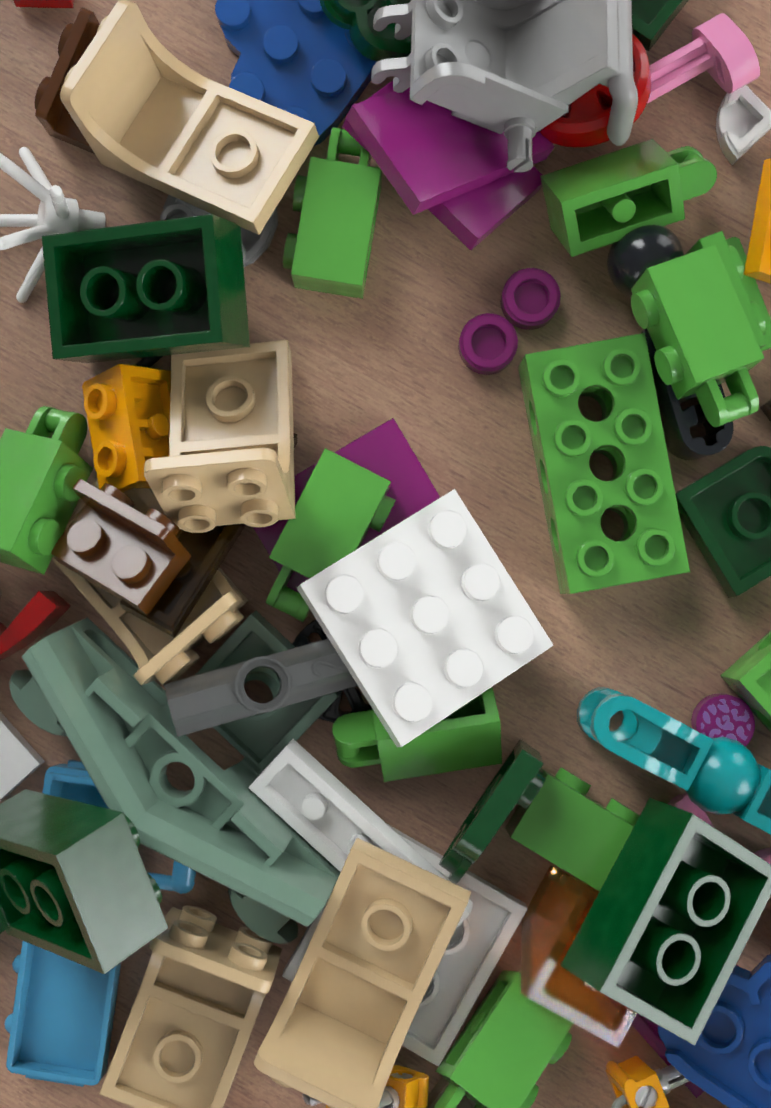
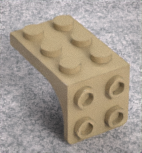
(179, 128)
(228, 439)
(156, 652)
(361, 979)
(191, 1014)

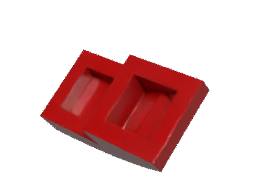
(31, 622)

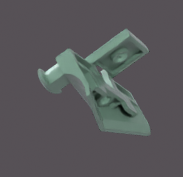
(126, 738)

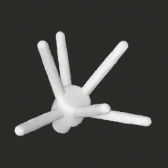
(54, 215)

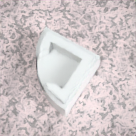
(741, 122)

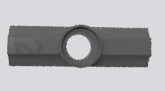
(220, 695)

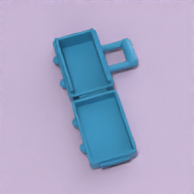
(61, 1007)

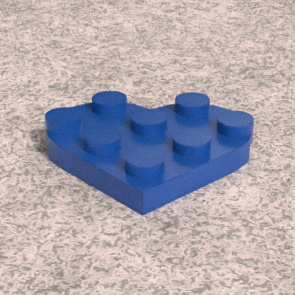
(294, 59)
(735, 1045)

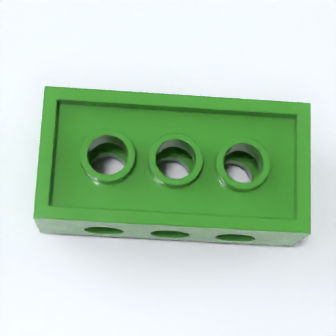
(631, 436)

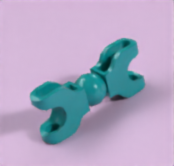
(714, 771)

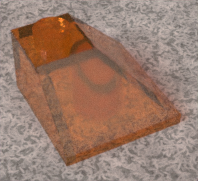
(546, 937)

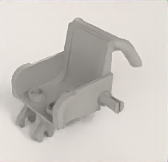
(514, 62)

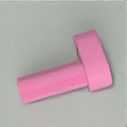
(715, 48)

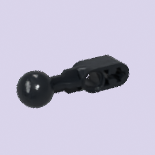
(625, 265)

